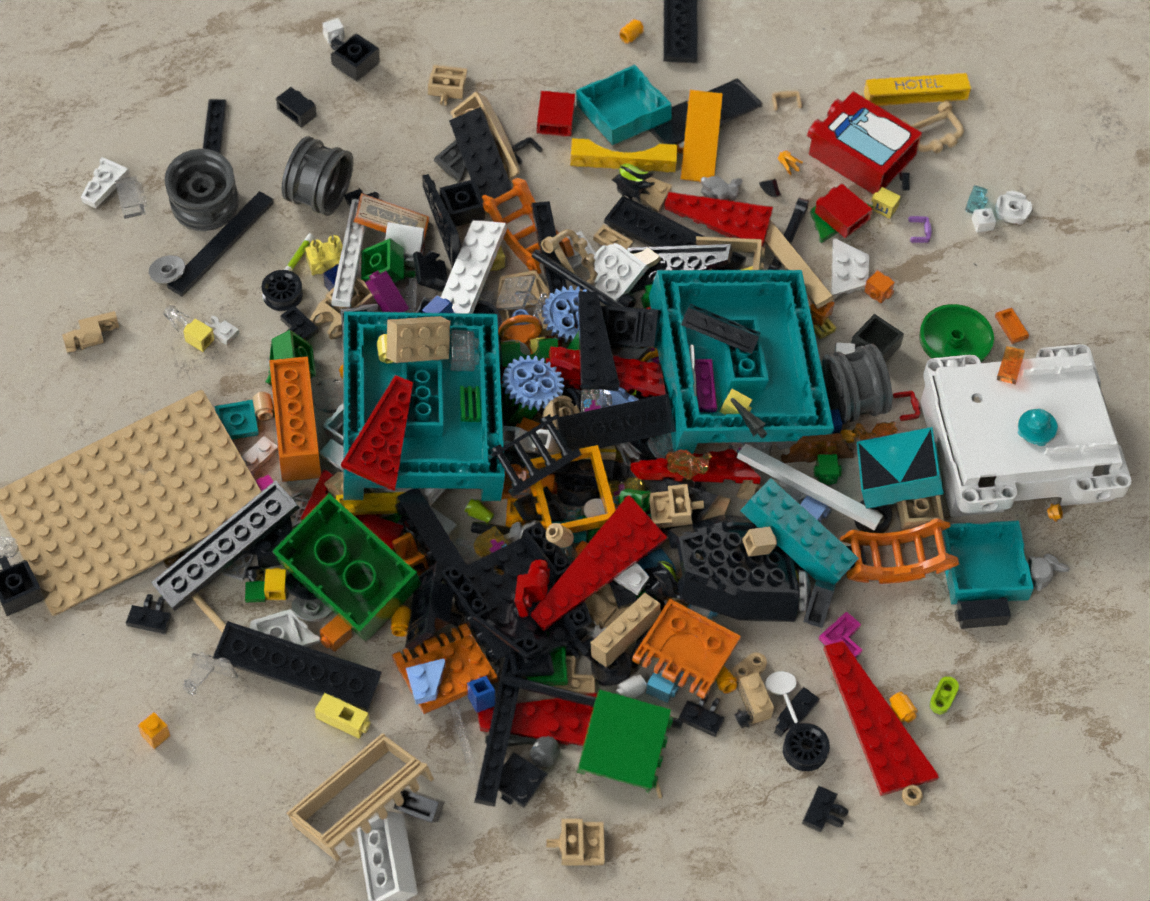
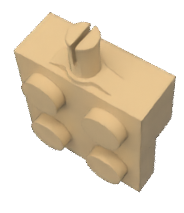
(447, 82)
(673, 507)
(580, 842)

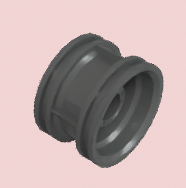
(317, 175)
(211, 190)
(857, 383)

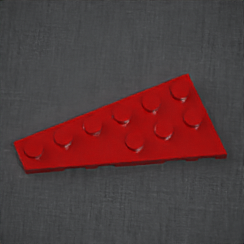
(723, 216)
(631, 373)
(380, 442)
(721, 466)
(550, 717)

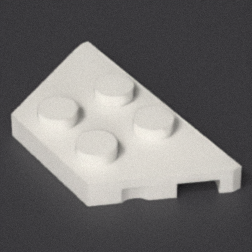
(849, 268)
(287, 627)

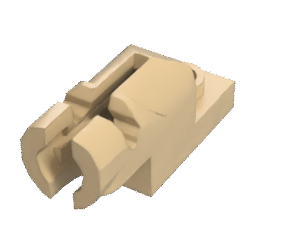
(90, 331)

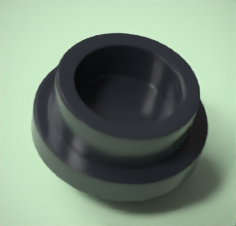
(253, 573)
(742, 718)

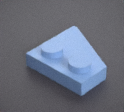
(425, 680)

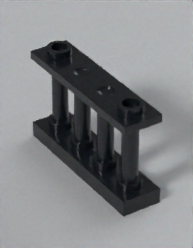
(534, 473)

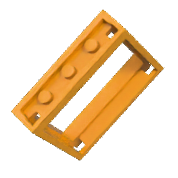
(602, 482)

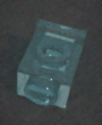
(977, 199)

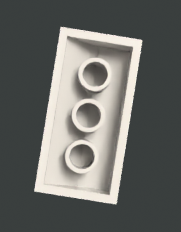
(387, 859)

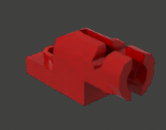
(532, 586)

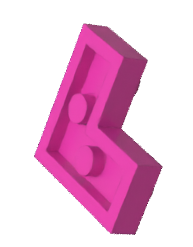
(842, 630)

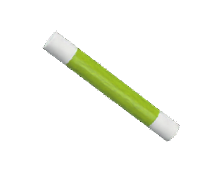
(299, 253)

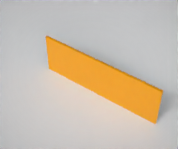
(701, 135)

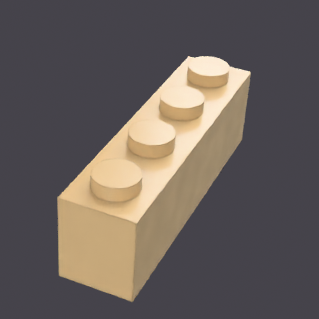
(625, 630)

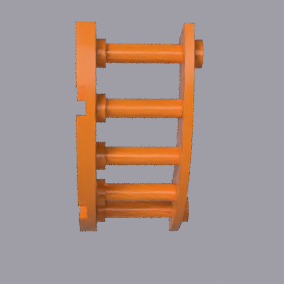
(523, 192)
(900, 573)

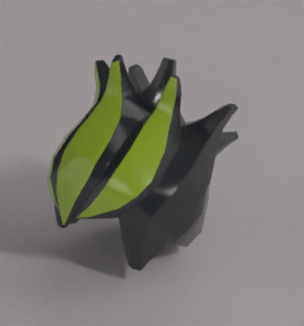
(632, 181)
(662, 582)

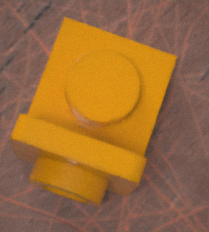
(512, 514)

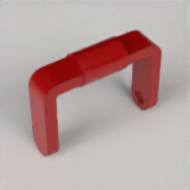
(915, 405)

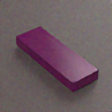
(705, 385)

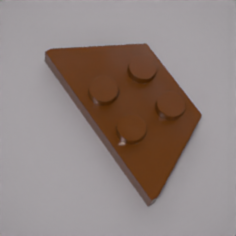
(811, 446)

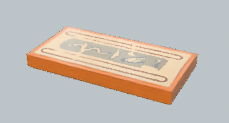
(377, 214)

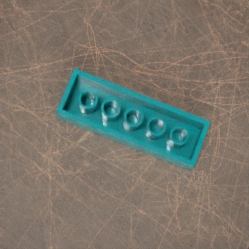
(799, 533)

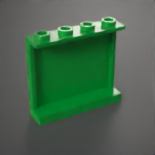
(625, 740)

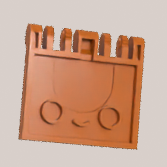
(687, 645)
(463, 664)

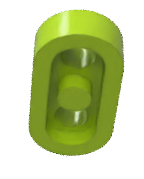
(943, 696)

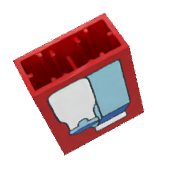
(863, 142)

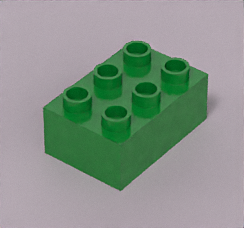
(347, 567)

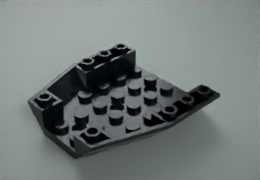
(737, 589)
(492, 596)

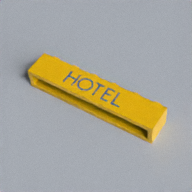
(917, 89)

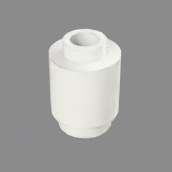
(632, 687)

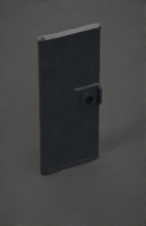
(735, 102)

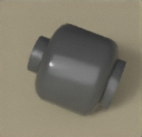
(545, 751)

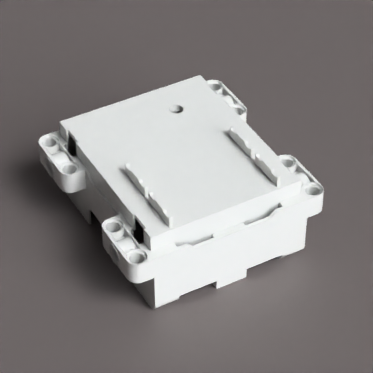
(985, 441)

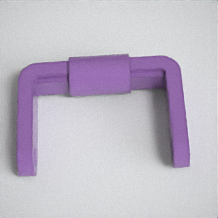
(927, 228)

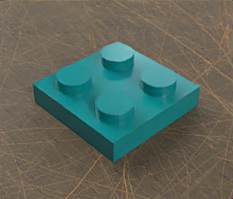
(238, 419)

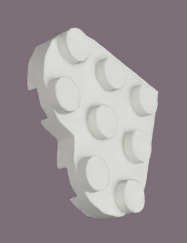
(617, 270)

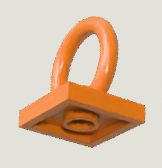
(520, 332)

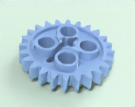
(555, 317)
(532, 382)

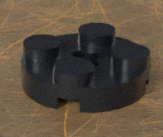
(612, 676)

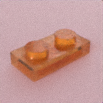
(1010, 365)

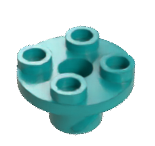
(1037, 426)

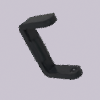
(523, 143)

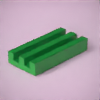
(470, 391)

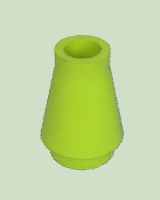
(478, 511)

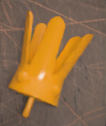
(787, 159)

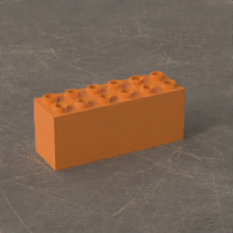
(295, 419)

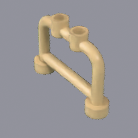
(949, 139)
(579, 244)

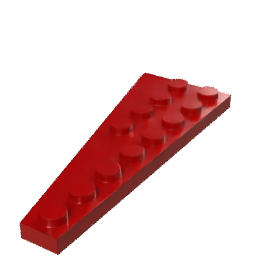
(614, 549)
(886, 743)

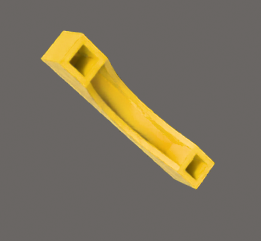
(588, 154)

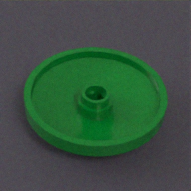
(956, 332)

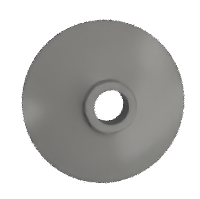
(167, 269)
(310, 609)

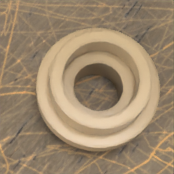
(914, 790)

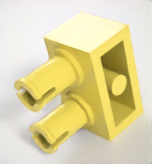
(323, 255)

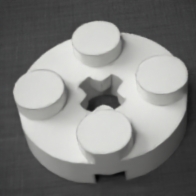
(1010, 215)

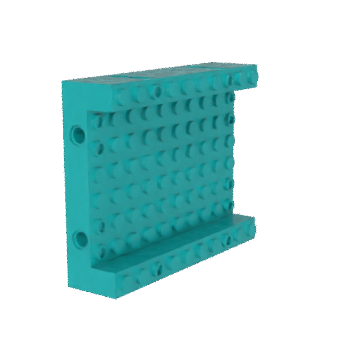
(779, 375)
(436, 444)

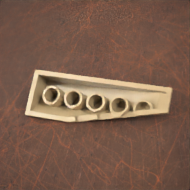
(507, 155)

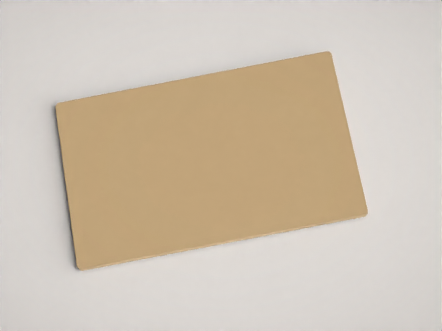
(101, 521)

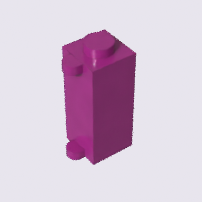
(386, 293)

